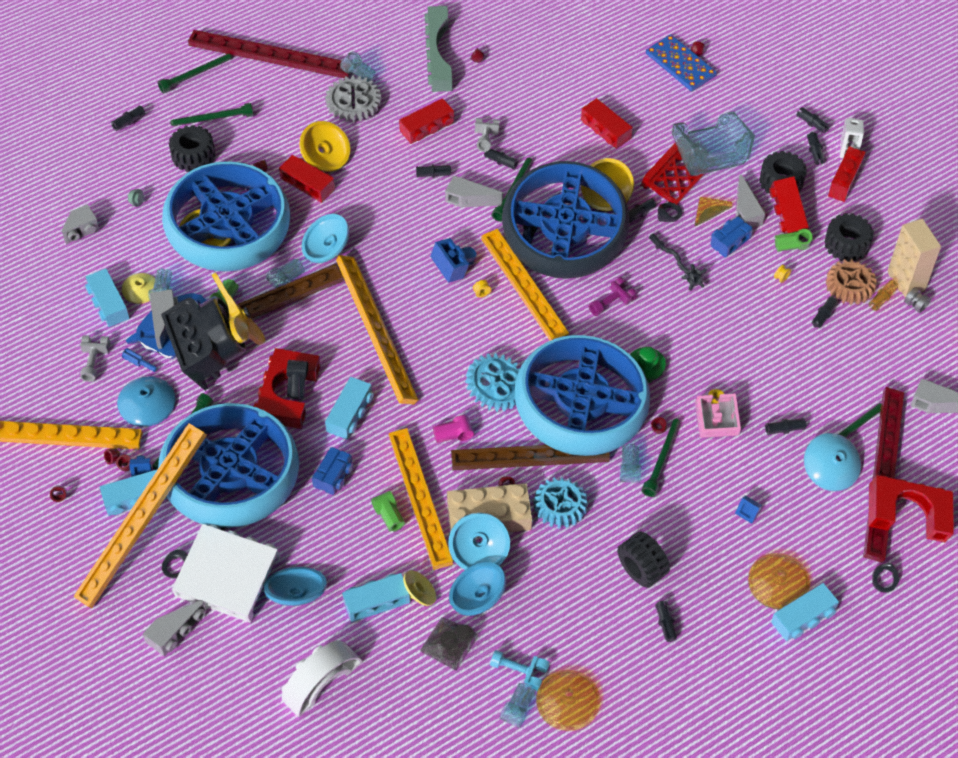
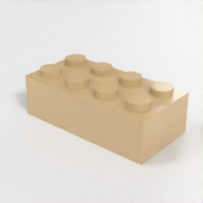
(914, 257)
(505, 502)

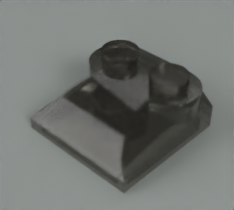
(449, 643)

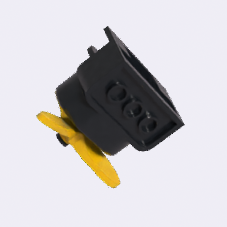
(209, 334)

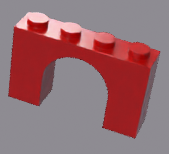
(286, 411)
(934, 502)

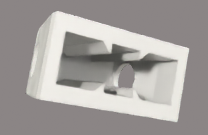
(852, 131)

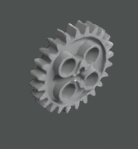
(340, 98)

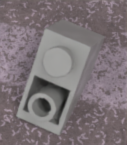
(79, 224)

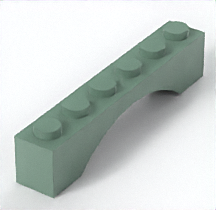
(440, 71)

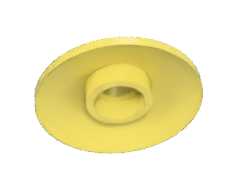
(136, 288)
(419, 588)

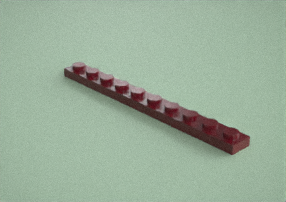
(267, 53)
(885, 464)

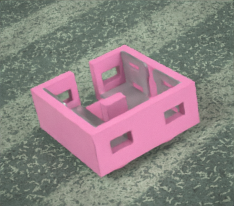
(718, 418)

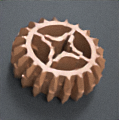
(851, 282)

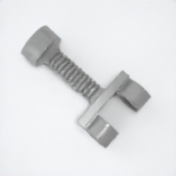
(484, 142)
(89, 373)

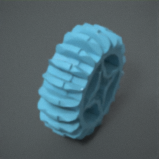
(568, 510)

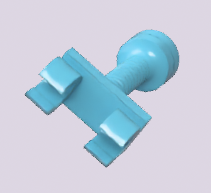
(537, 663)

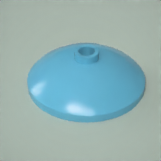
(325, 238)
(823, 466)
(491, 549)

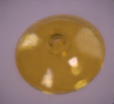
(778, 590)
(564, 711)

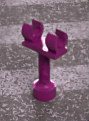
(616, 287)

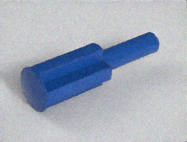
(137, 359)

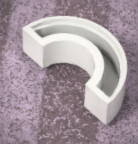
(316, 672)

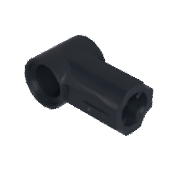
(296, 373)

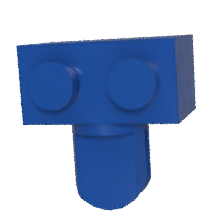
(452, 259)

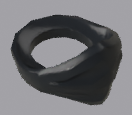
(663, 216)
(171, 556)
(886, 566)

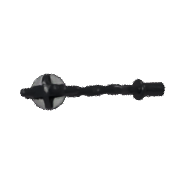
(694, 276)

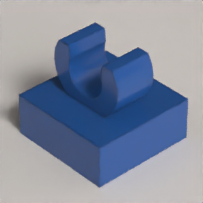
(140, 465)
(748, 509)

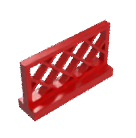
(659, 169)

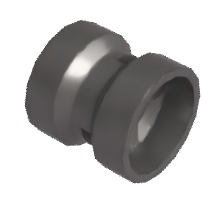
(917, 300)

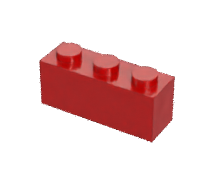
(426, 121)
(606, 123)
(846, 174)
(307, 178)
(788, 205)

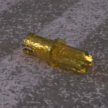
(883, 295)

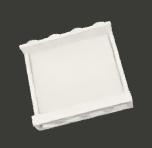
(225, 571)

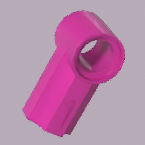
(458, 428)

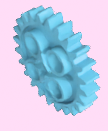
(495, 382)

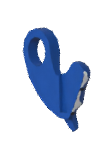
(146, 335)

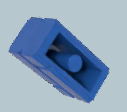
(731, 236)
(332, 471)

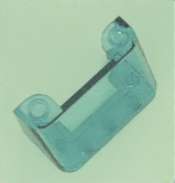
(716, 146)

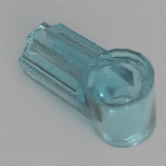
(353, 64)
(282, 276)
(162, 281)
(630, 469)
(516, 709)

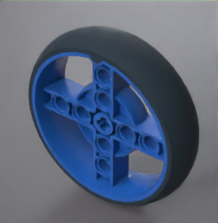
(572, 176)

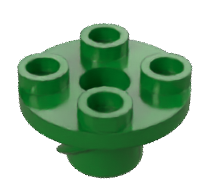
(650, 361)

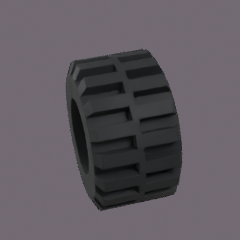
(187, 138)
(784, 164)
(853, 227)
(643, 559)

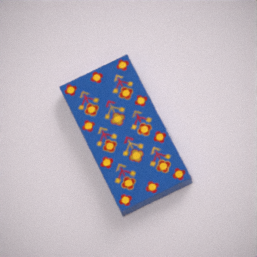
(681, 62)

